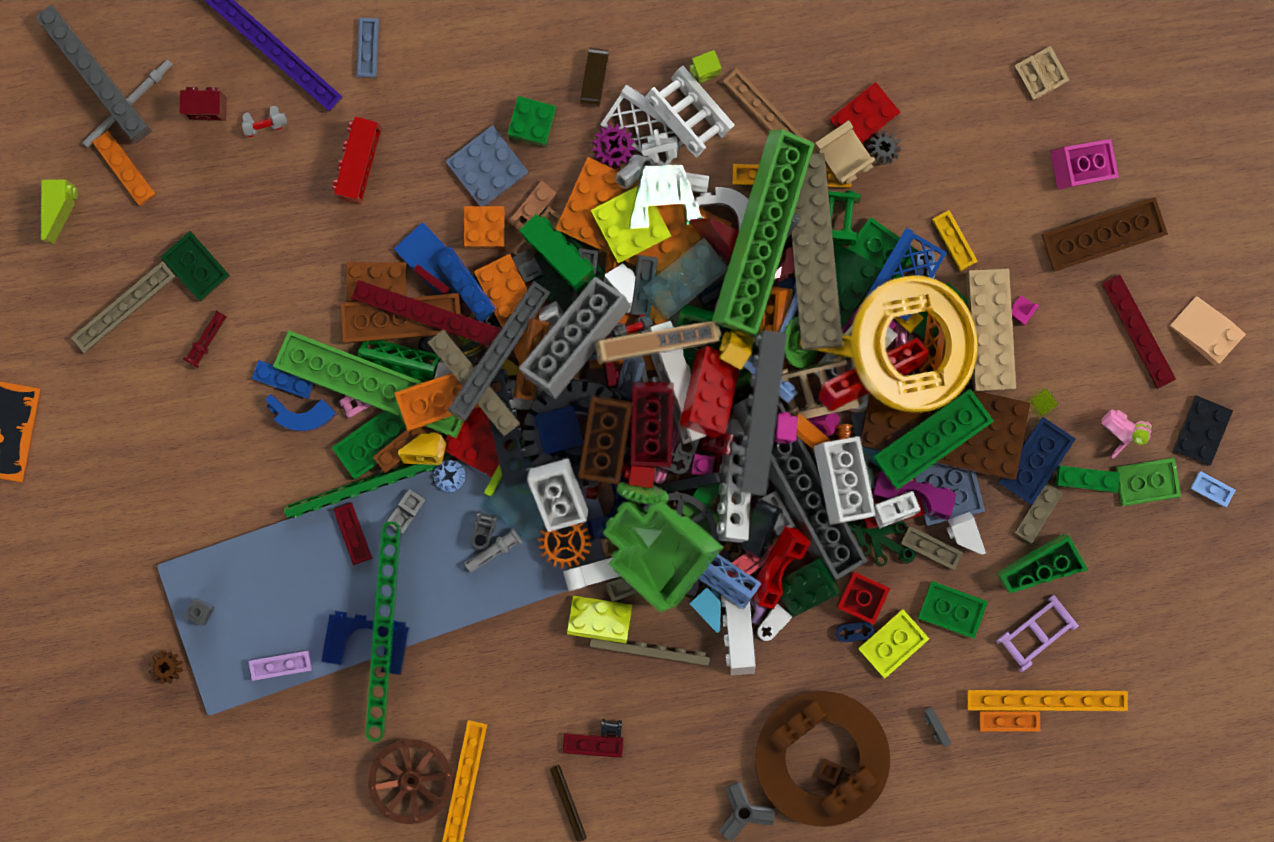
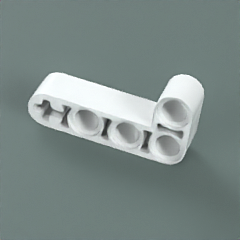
(589, 574)

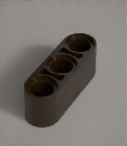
(594, 76)

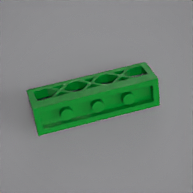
(397, 362)

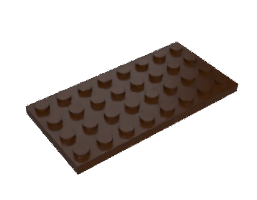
(989, 452)

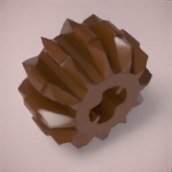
(163, 659)

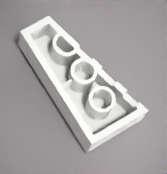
(738, 638)

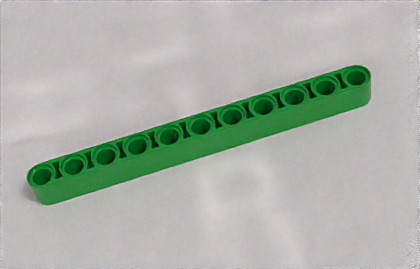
(378, 640)

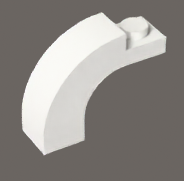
(725, 197)

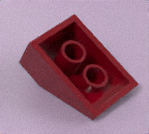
(718, 235)

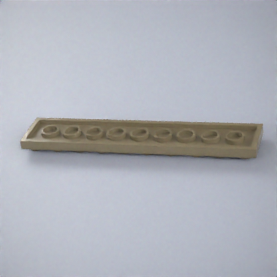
(815, 262)

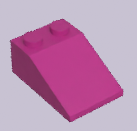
(1084, 164)

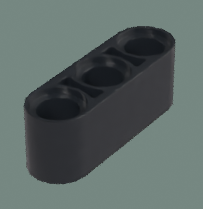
(761, 528)

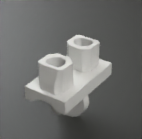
(660, 143)

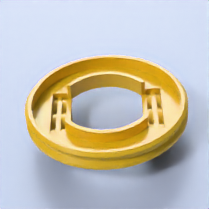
(927, 389)

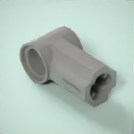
(632, 171)

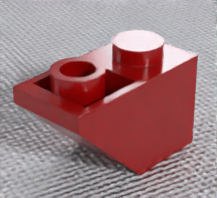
(638, 475)

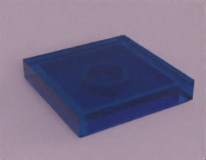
(559, 429)

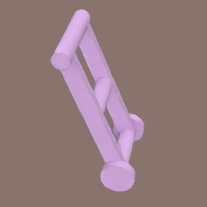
(1026, 662)

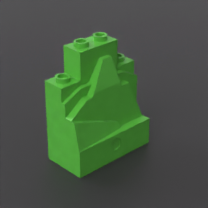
(659, 552)

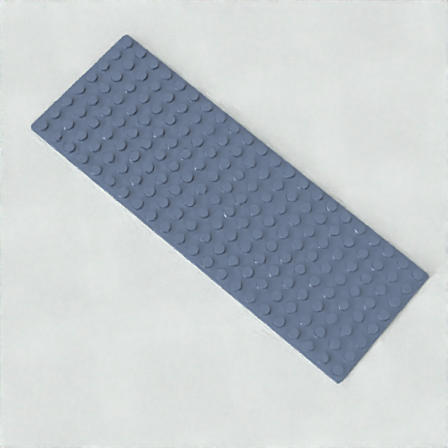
(286, 579)

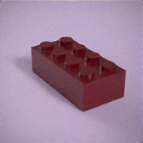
(652, 424)

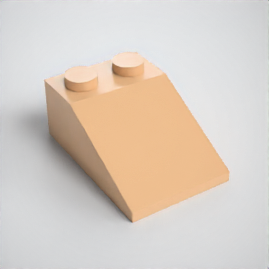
(1207, 330)

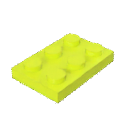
(599, 619)
(893, 643)

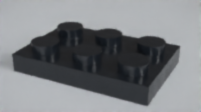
(1202, 430)

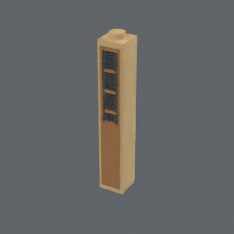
(657, 342)

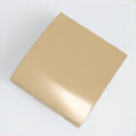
(1042, 73)

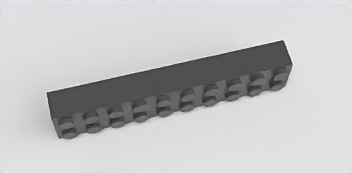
(802, 494)

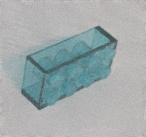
(684, 279)

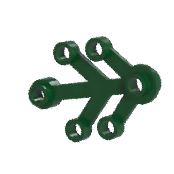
(878, 536)

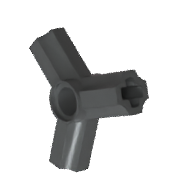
(739, 800)

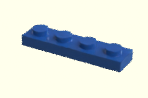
(465, 284)

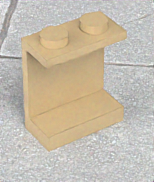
(845, 153)

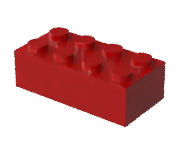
(357, 160)
(709, 394)

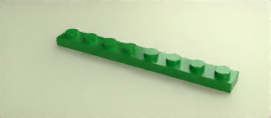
(353, 489)

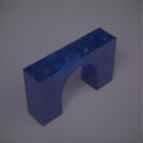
(342, 626)

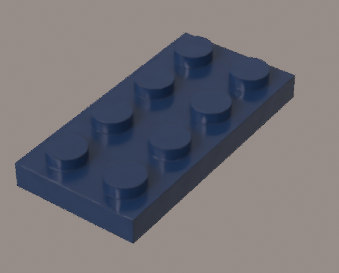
(1039, 460)

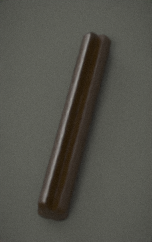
(568, 803)

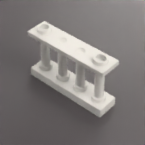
(701, 100)

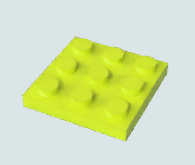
(614, 221)

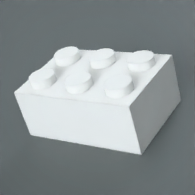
(557, 495)

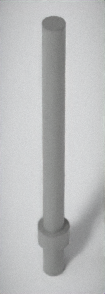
(155, 76)

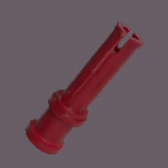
(219, 318)

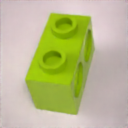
(705, 67)

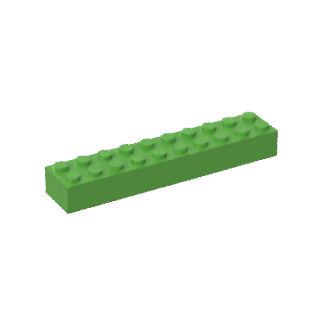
(763, 232)

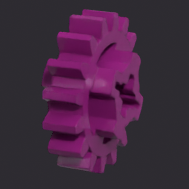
(608, 141)

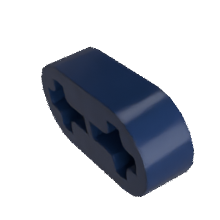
(855, 636)

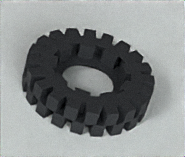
(577, 394)

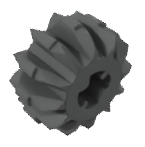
(891, 151)

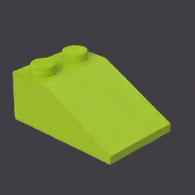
(56, 205)

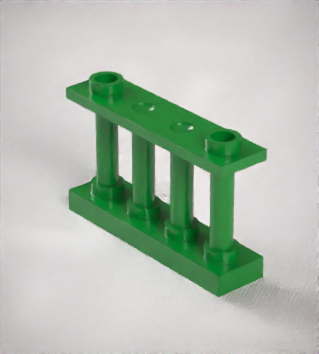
(846, 235)

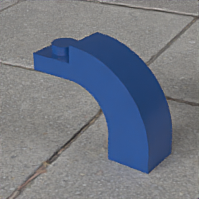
(314, 419)

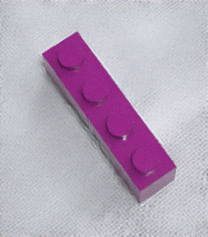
(937, 500)

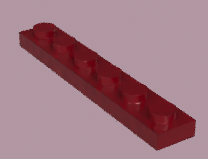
(1138, 331)

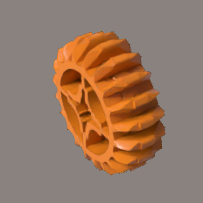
(552, 555)

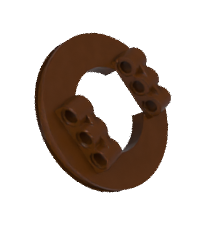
(851, 796)

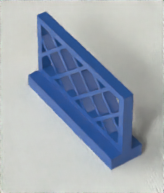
(898, 254)

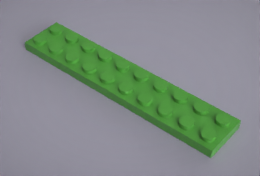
(350, 376)

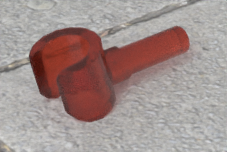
(592, 493)

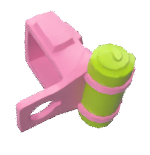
(1126, 430)

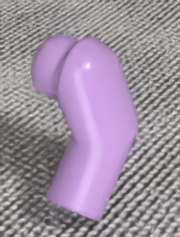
(759, 612)

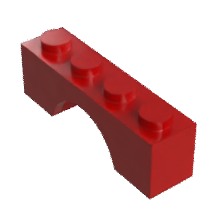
(789, 546)

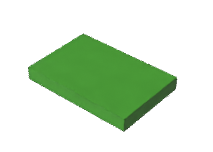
(1148, 482)

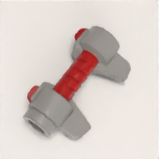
(276, 120)

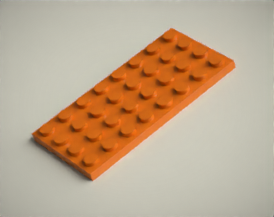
(597, 186)

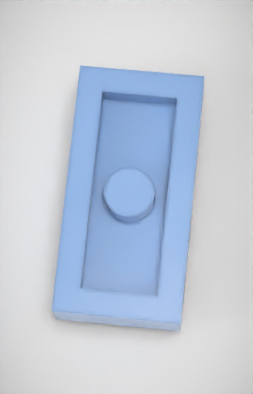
(1212, 489)

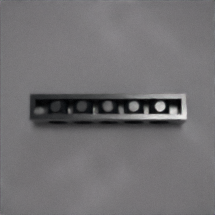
(511, 477)

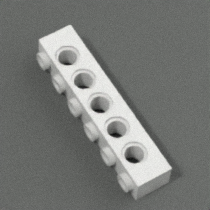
(741, 509)

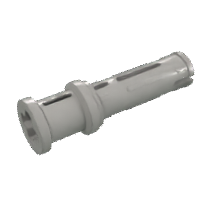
(501, 545)

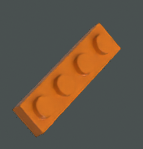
(124, 168)

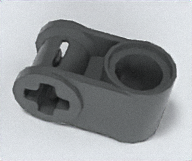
(484, 528)

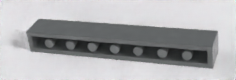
(94, 74)
(763, 412)

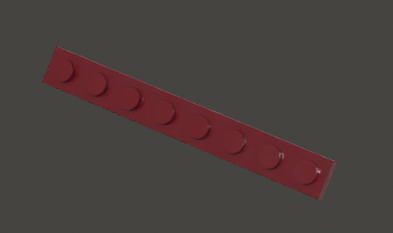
(425, 313)

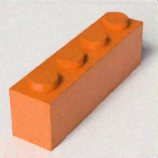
(776, 311)

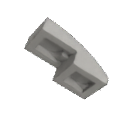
(406, 510)

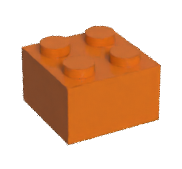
(484, 227)

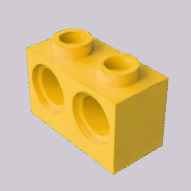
(736, 348)

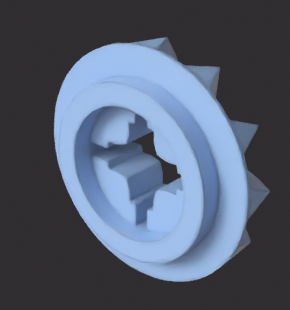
(447, 485)

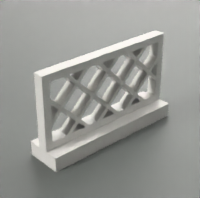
(638, 100)

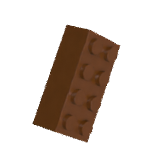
(605, 439)

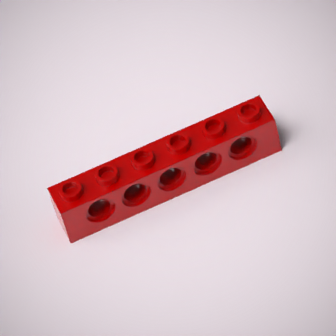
(849, 386)

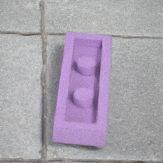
(280, 665)

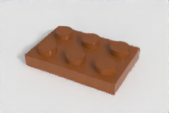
(381, 274)

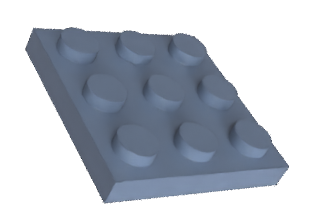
(487, 167)
(960, 482)

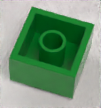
(532, 121)

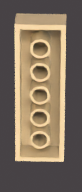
(992, 313)

